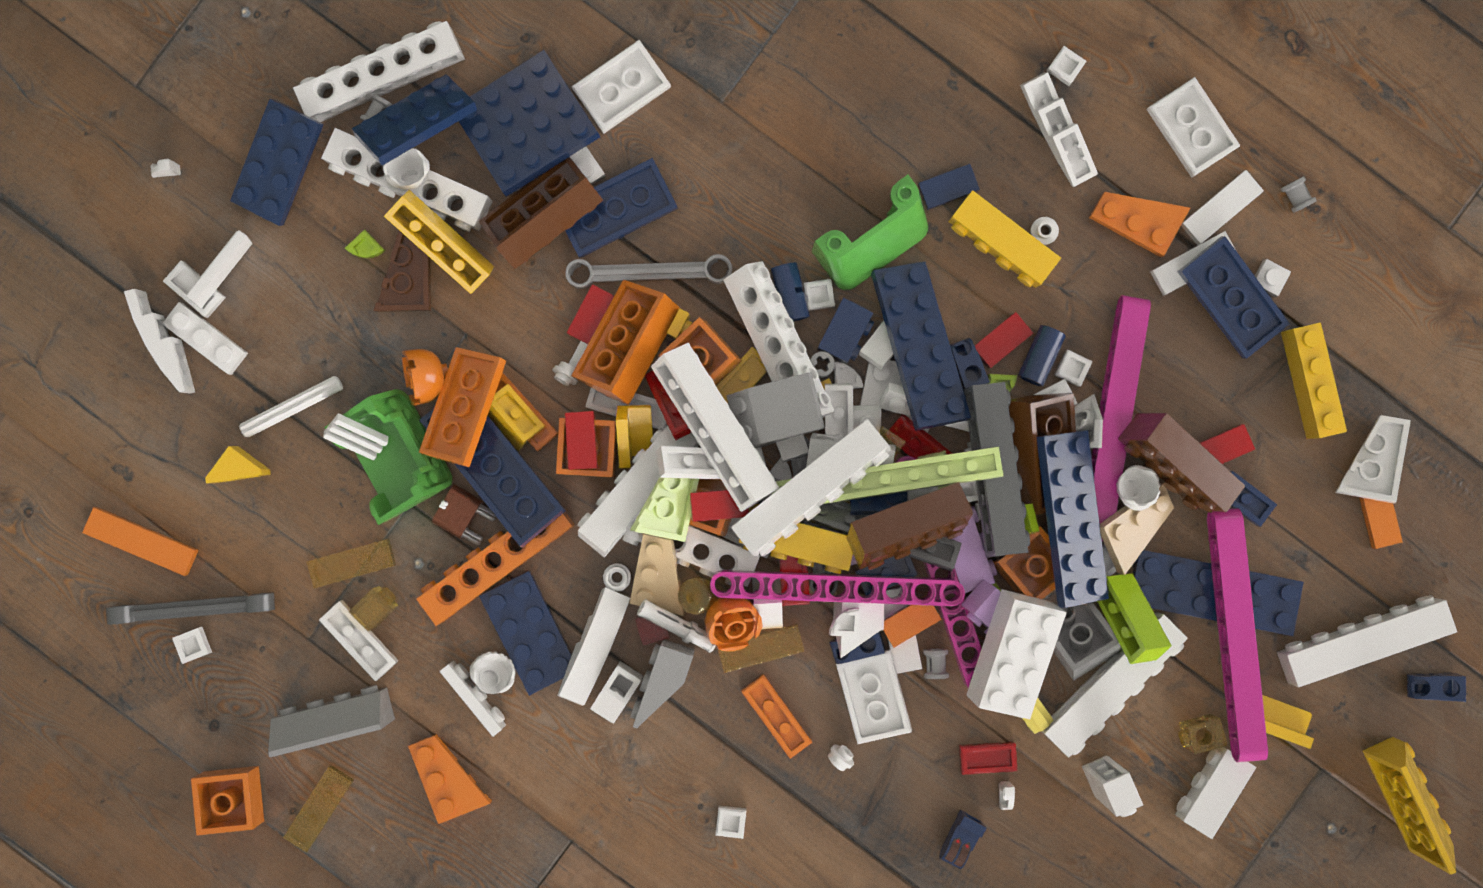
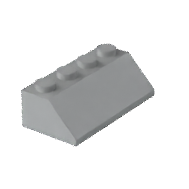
(330, 721)

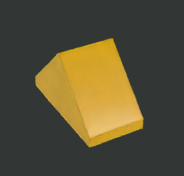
(236, 465)

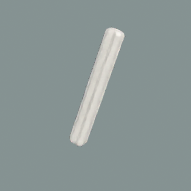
(291, 406)

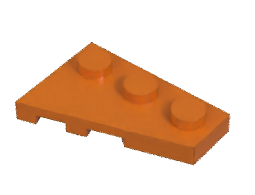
(1140, 220)
(445, 781)

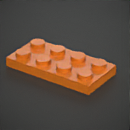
(462, 406)

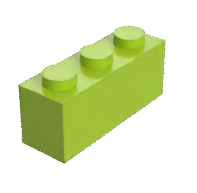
(1133, 620)

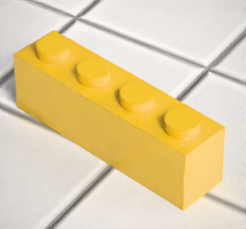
(1004, 240)
(439, 241)
(1313, 381)
(813, 546)

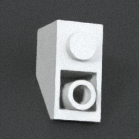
(616, 692)

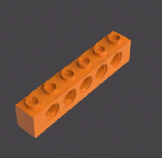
(441, 608)

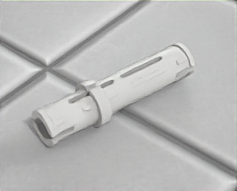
(687, 631)

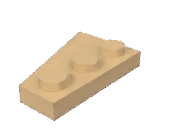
(1130, 531)
(657, 575)

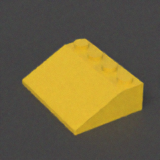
(1411, 802)

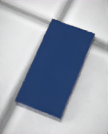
(948, 187)

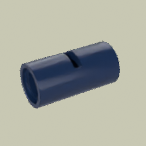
(789, 286)
(1041, 355)

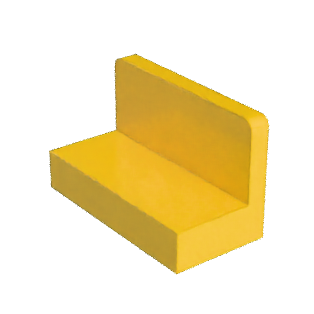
(514, 417)
(633, 431)
(1287, 722)

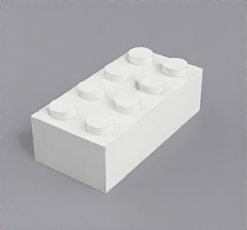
(1015, 654)

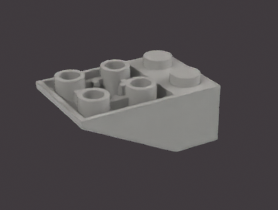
(668, 674)

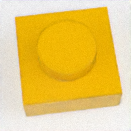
(679, 324)

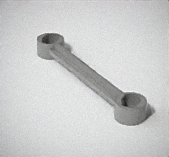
(649, 271)

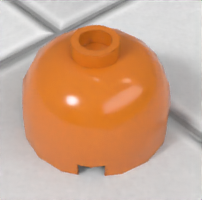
(423, 375)
(732, 623)

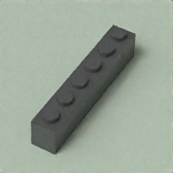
(998, 497)

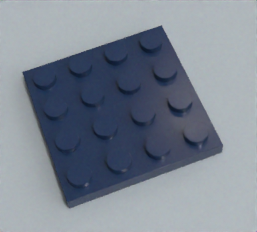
(527, 123)

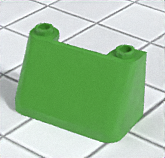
(854, 262)
(399, 471)

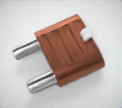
(458, 512)

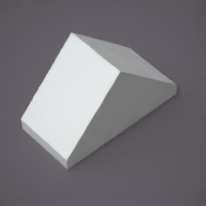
(769, 609)

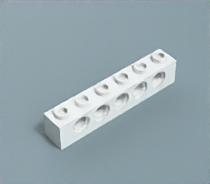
(393, 77)
(475, 204)
(770, 325)
(717, 547)

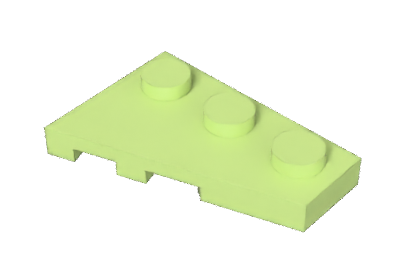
(667, 509)

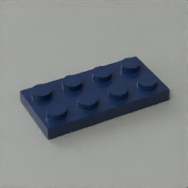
(414, 119)
(276, 162)
(627, 205)
(1233, 297)
(528, 632)

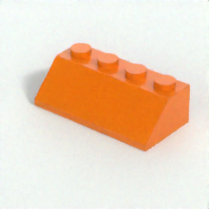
(626, 341)

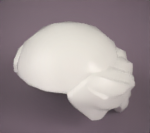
(407, 170)
(1138, 487)
(492, 673)

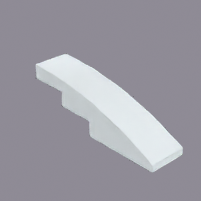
(1059, 130)
(165, 350)
(593, 647)

